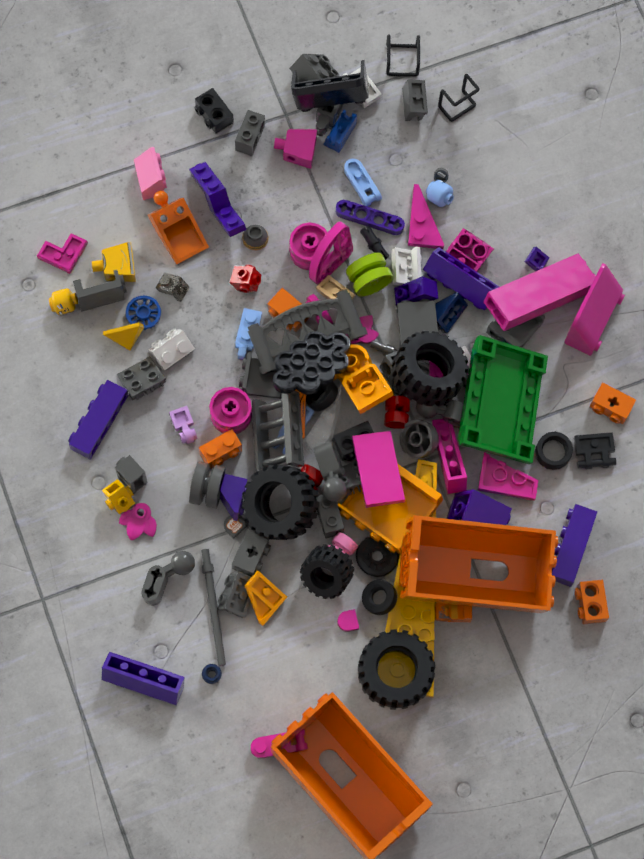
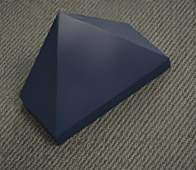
(449, 310)

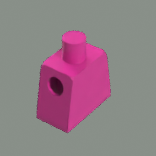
(298, 146)

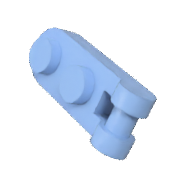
(361, 181)

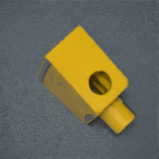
(116, 258)

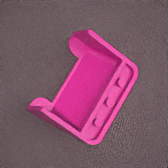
(595, 312)

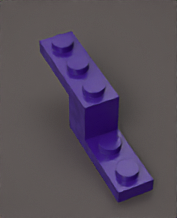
(217, 199)

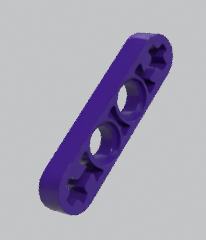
(370, 215)

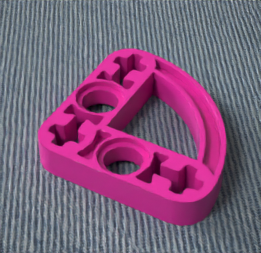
(322, 266)

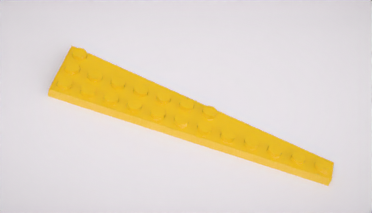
(410, 615)

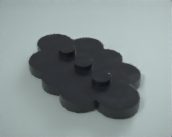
(311, 363)

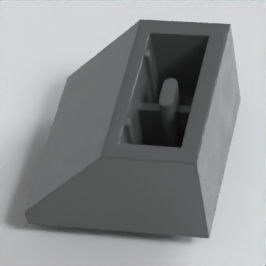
(313, 67)

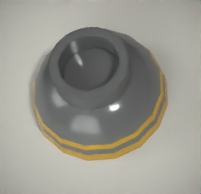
(255, 237)

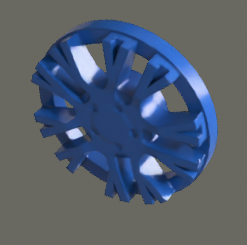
(143, 311)

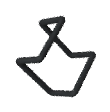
(389, 45)
(467, 96)

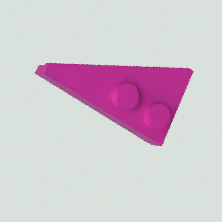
(422, 229)

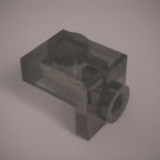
(173, 285)

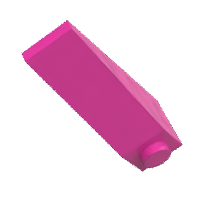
(450, 458)

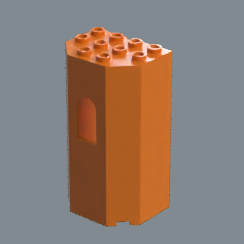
(439, 557)
(373, 805)

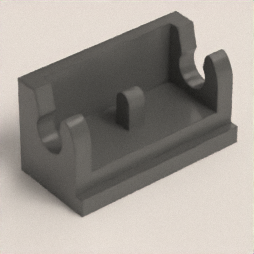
(414, 99)

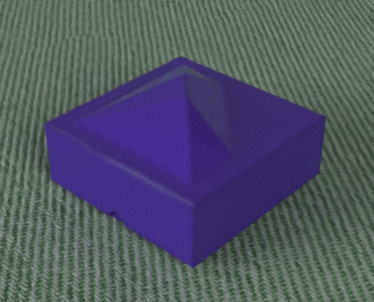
(536, 259)

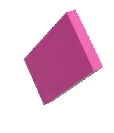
(378, 469)

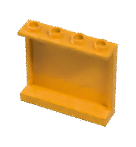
(389, 521)

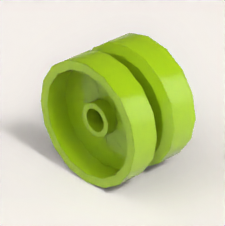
(369, 274)

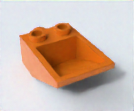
(179, 231)

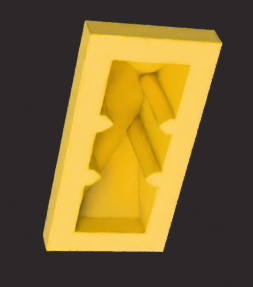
(126, 335)

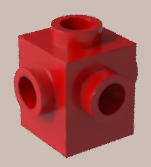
(245, 278)

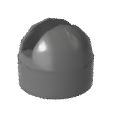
(437, 176)

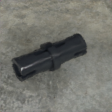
(373, 242)

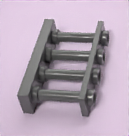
(292, 431)

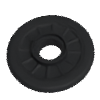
(371, 566)

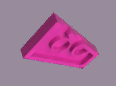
(503, 480)

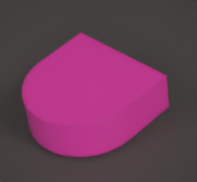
(348, 621)

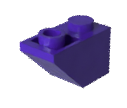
(417, 290)
(231, 494)

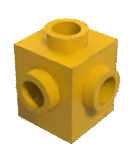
(118, 497)

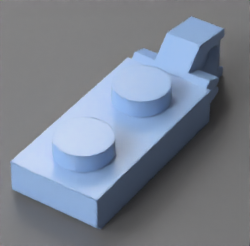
(243, 339)

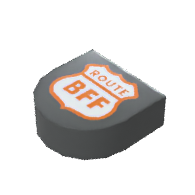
(233, 527)

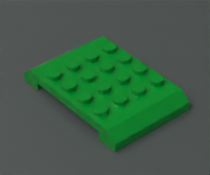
(502, 399)

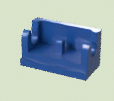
(341, 131)

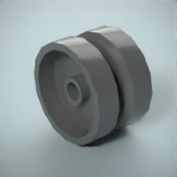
(205, 484)

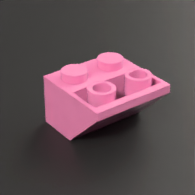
(150, 173)

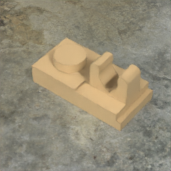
(330, 287)

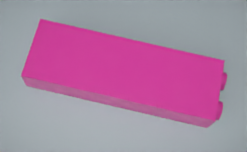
(540, 292)

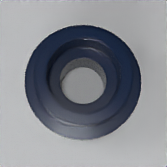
(211, 667)

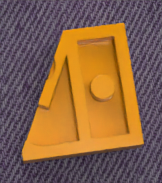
(263, 596)

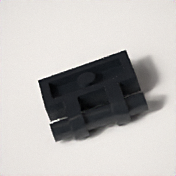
(595, 444)

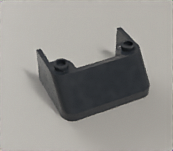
(330, 90)

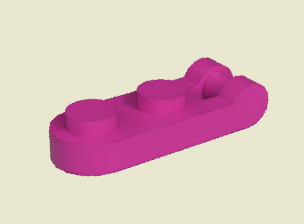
(262, 745)

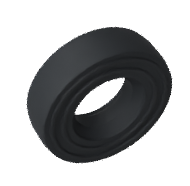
(326, 400)
(371, 589)

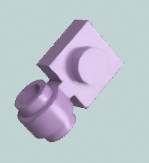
(182, 420)

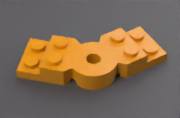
(363, 380)

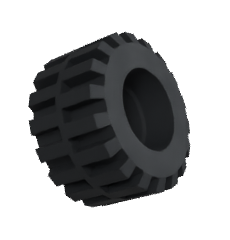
(318, 580)

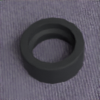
(556, 436)

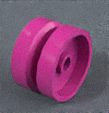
(304, 243)
(226, 400)

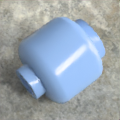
(440, 193)

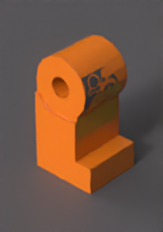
(453, 613)

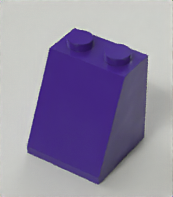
(478, 507)

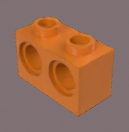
(597, 602)

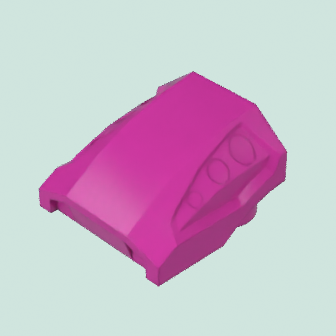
(470, 249)

